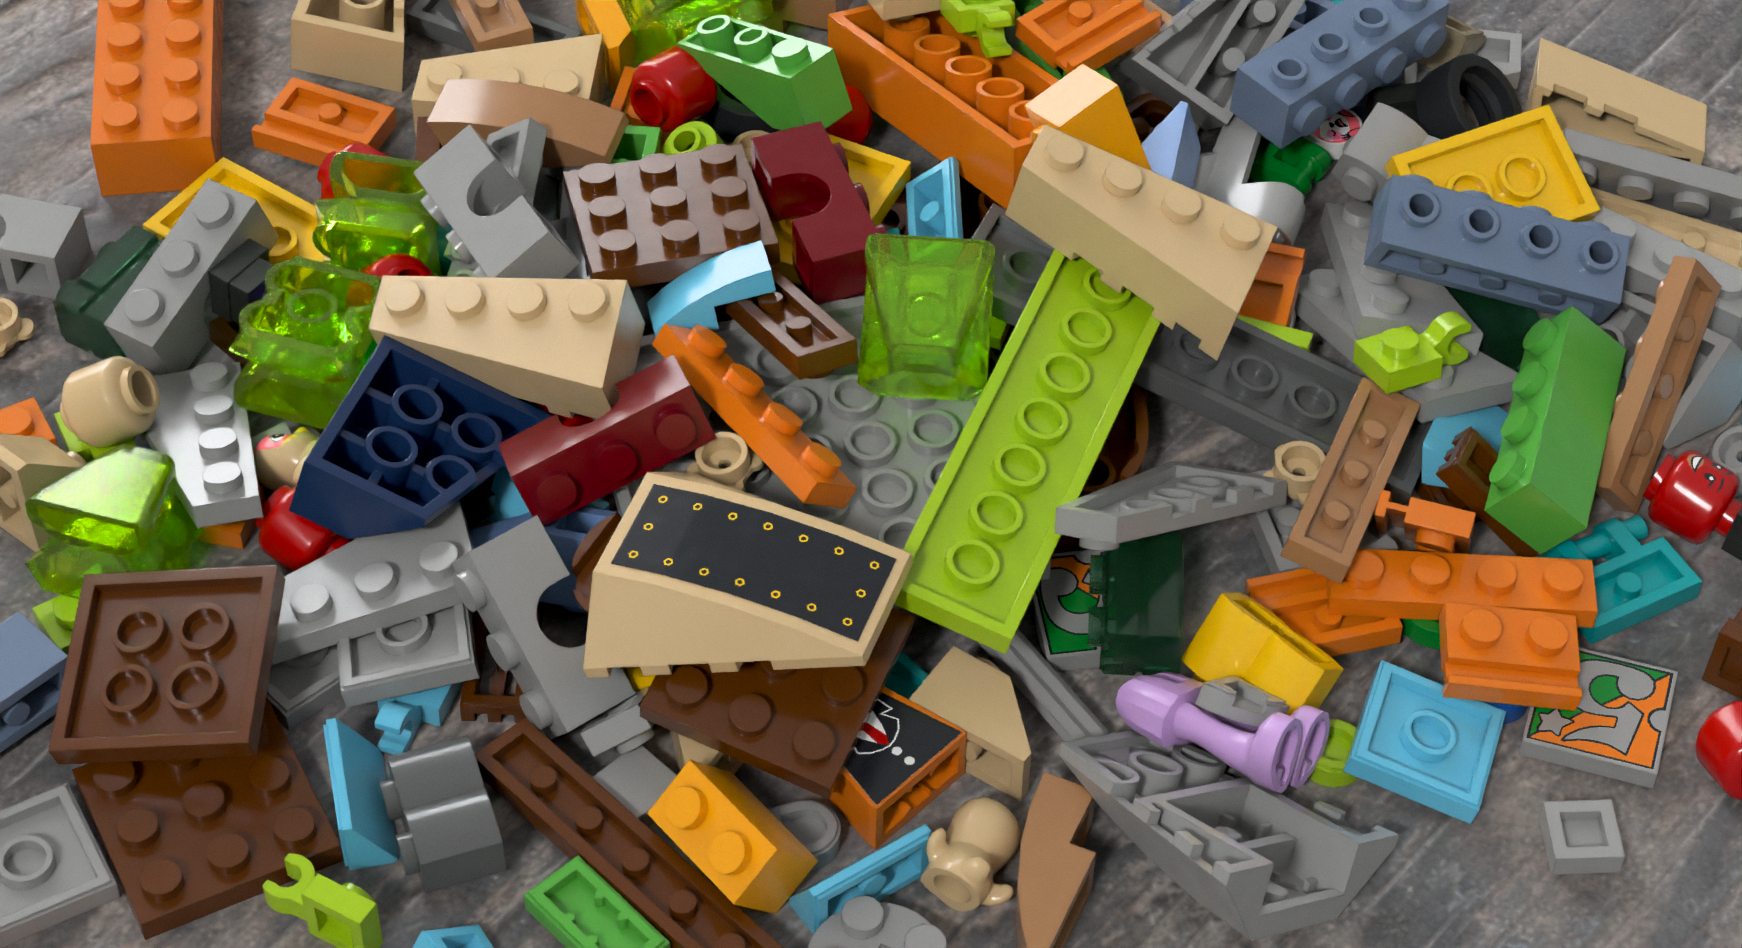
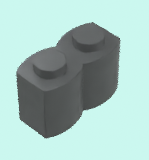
(444, 814)

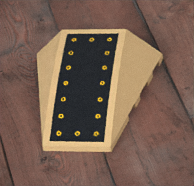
(733, 582)

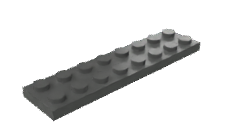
(1253, 388)

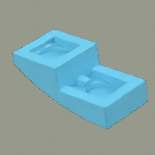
(715, 282)

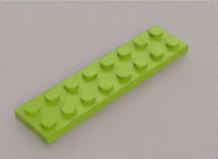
(1026, 453)

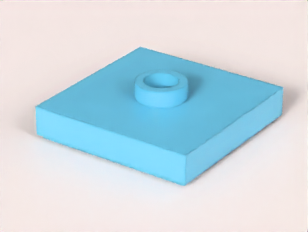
(1424, 742)

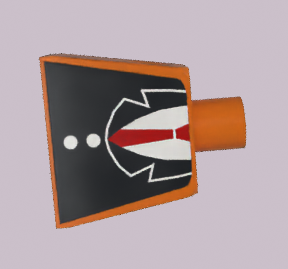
(897, 767)

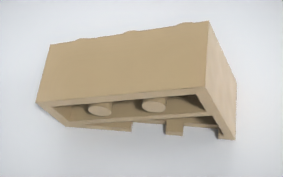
(561, 65)
(1616, 104)

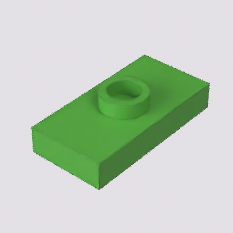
(588, 912)

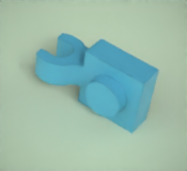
(403, 715)

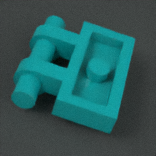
(1635, 579)

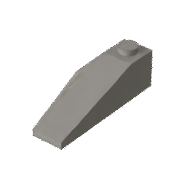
(1712, 384)

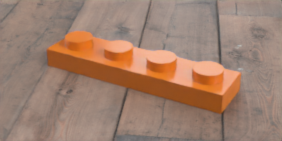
(765, 426)
(1420, 582)

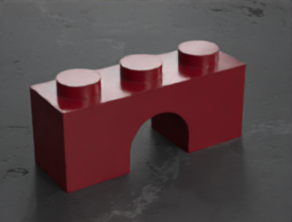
(810, 179)
(572, 466)

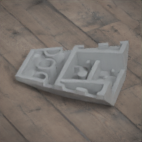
(1226, 840)

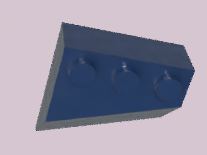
(406, 445)

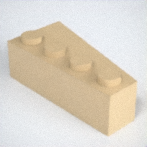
(350, 40)
(1142, 233)
(524, 336)

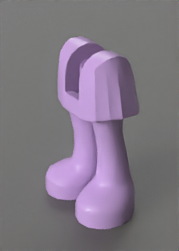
(1271, 755)

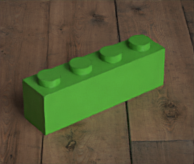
(1555, 430)

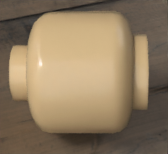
(109, 401)

